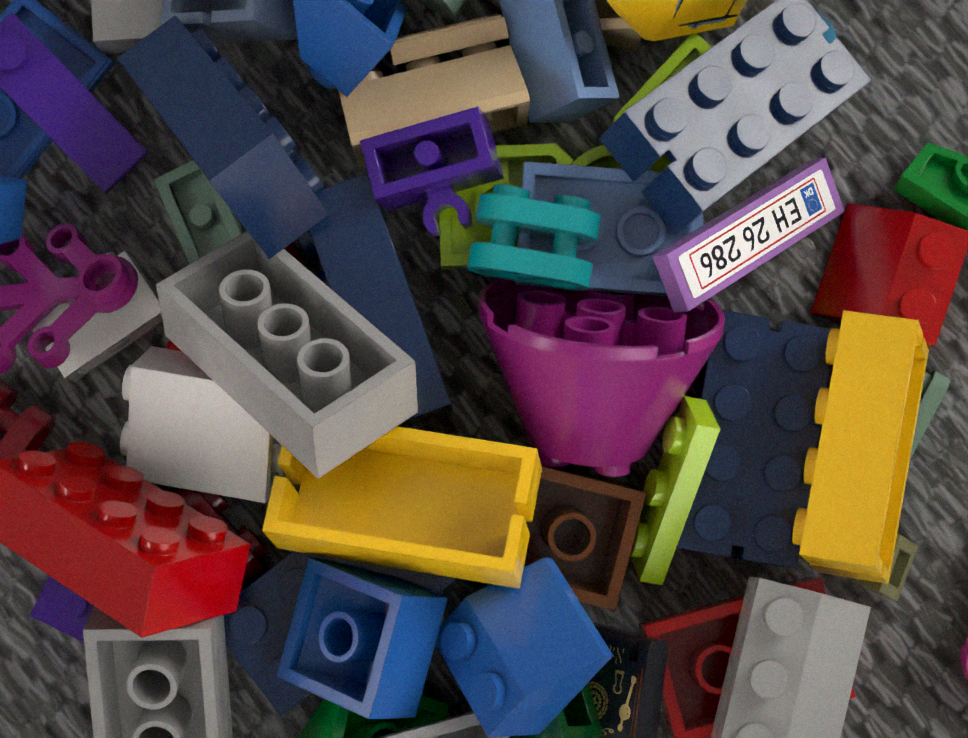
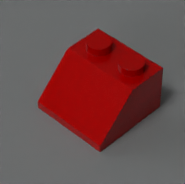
(892, 267)

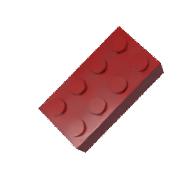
(119, 539)

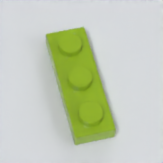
(673, 487)

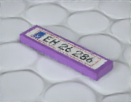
(748, 235)

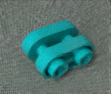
(512, 212)

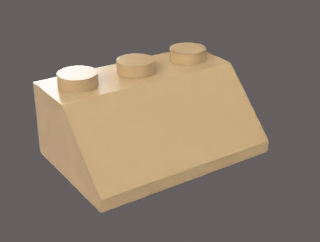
(434, 89)

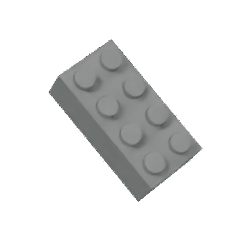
(289, 351)
(157, 683)

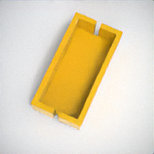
(862, 447)
(414, 506)

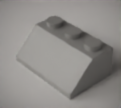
(790, 664)

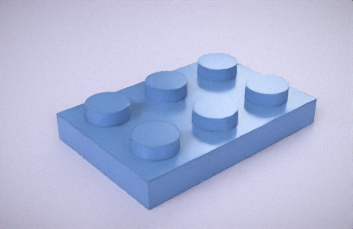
(628, 226)

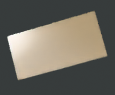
(448, 38)

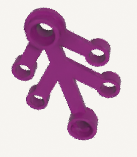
(101, 287)

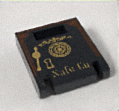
(629, 684)

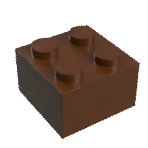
(586, 529)

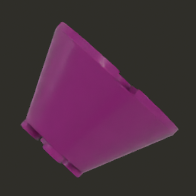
(595, 367)

